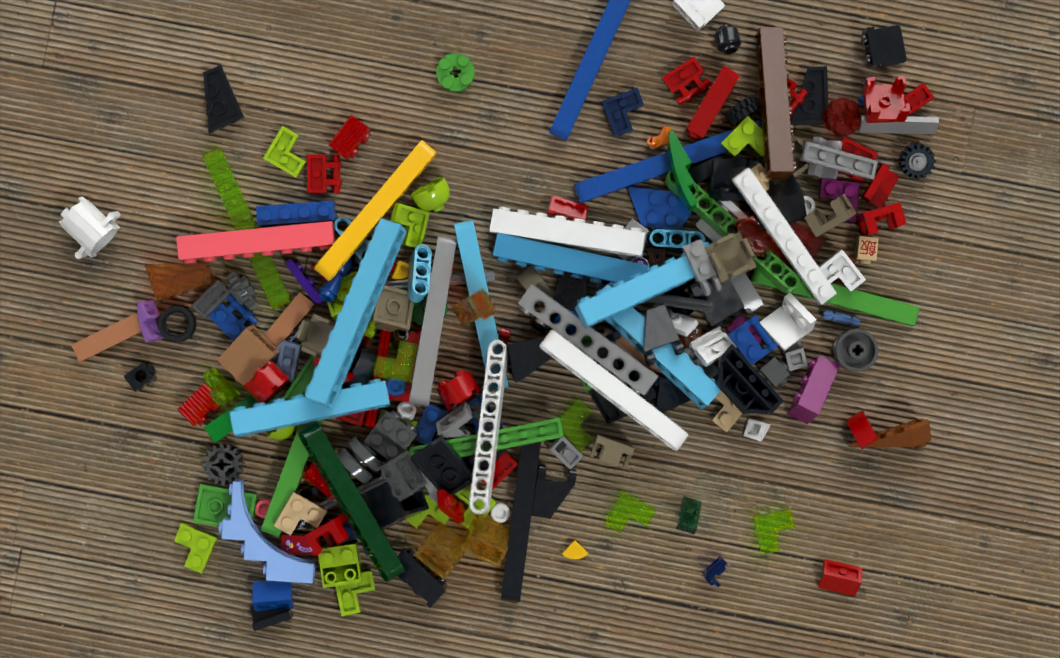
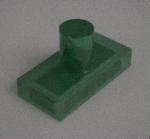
(689, 515)

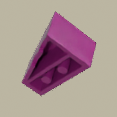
(814, 389)

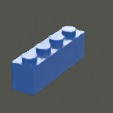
(296, 213)

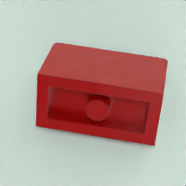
(880, 187)
(840, 578)

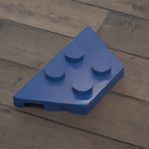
(659, 208)

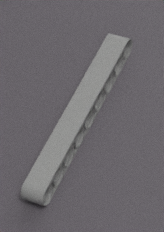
(433, 321)

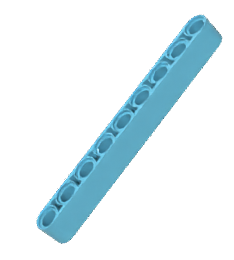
(476, 281)

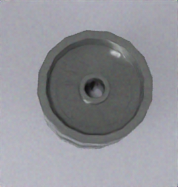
(866, 350)
(358, 460)

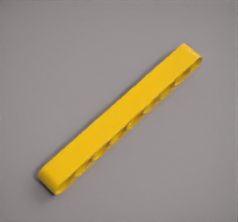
(376, 208)

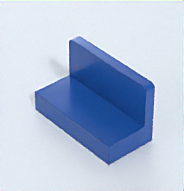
(272, 595)

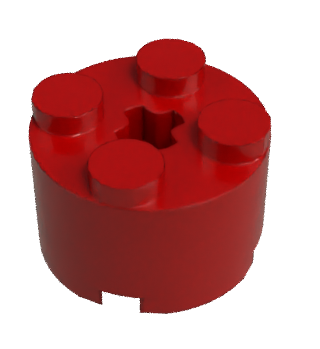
(266, 382)
(458, 389)

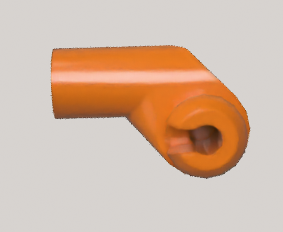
(660, 140)

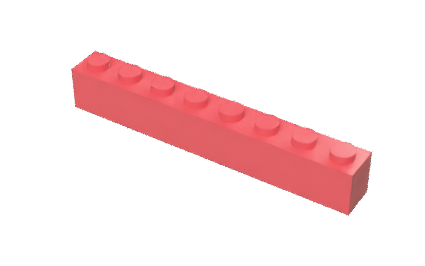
(256, 241)

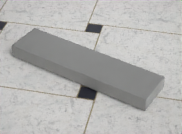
(912, 125)
(838, 160)

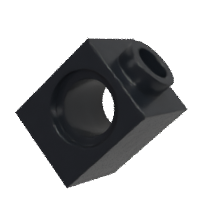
(133, 379)

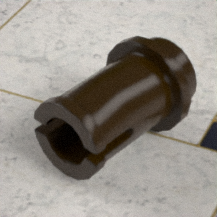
(399, 335)

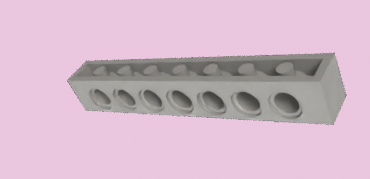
(647, 376)

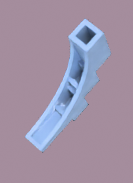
(257, 547)

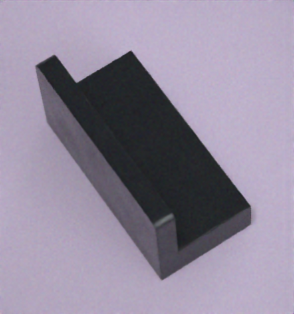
(270, 617)

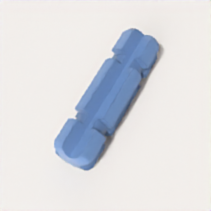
(841, 318)

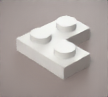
(841, 266)

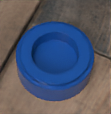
(396, 387)

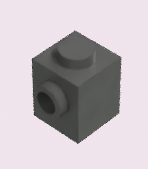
(775, 372)

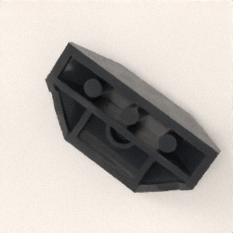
(745, 385)

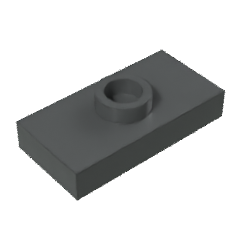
(211, 299)

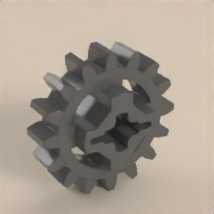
(242, 290)
(223, 456)

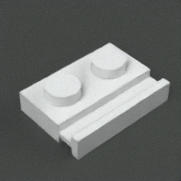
(711, 346)

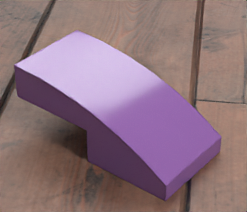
(148, 316)

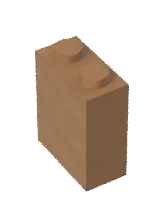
(247, 354)

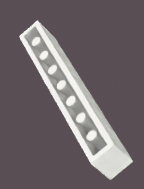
(568, 233)

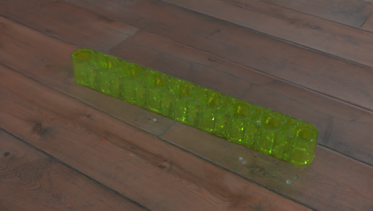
(243, 220)

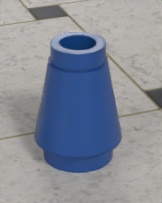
(330, 289)

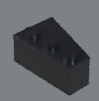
(421, 577)

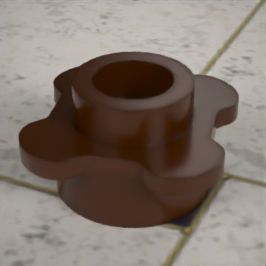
(653, 252)

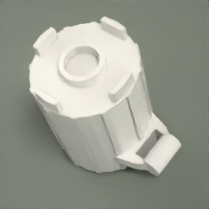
(89, 227)

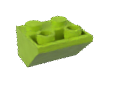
(340, 564)

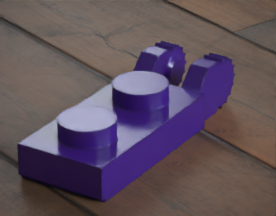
(307, 284)

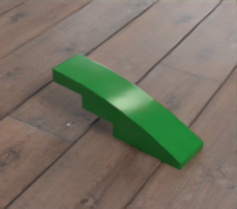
(679, 164)
(223, 426)

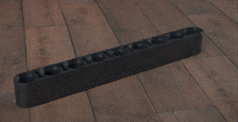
(520, 522)

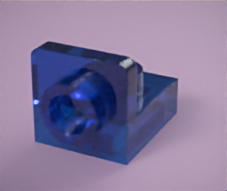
(716, 567)

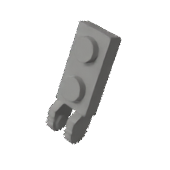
(701, 266)

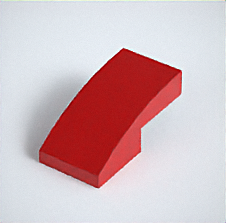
(862, 429)

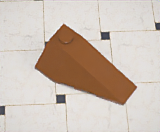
(908, 434)

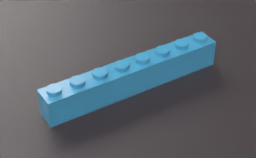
(564, 259)

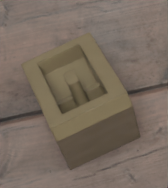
(530, 276)

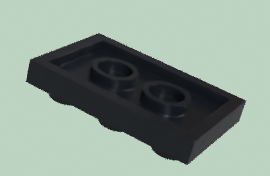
(443, 466)

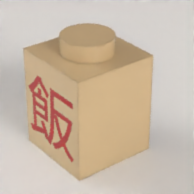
(866, 249)

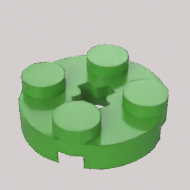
(464, 78)

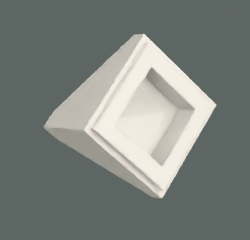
(756, 429)

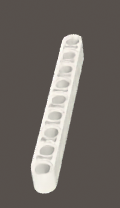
(613, 390)
(485, 417)

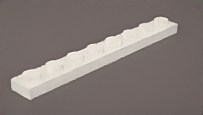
(784, 236)

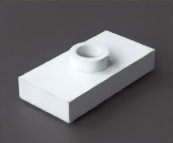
(683, 324)

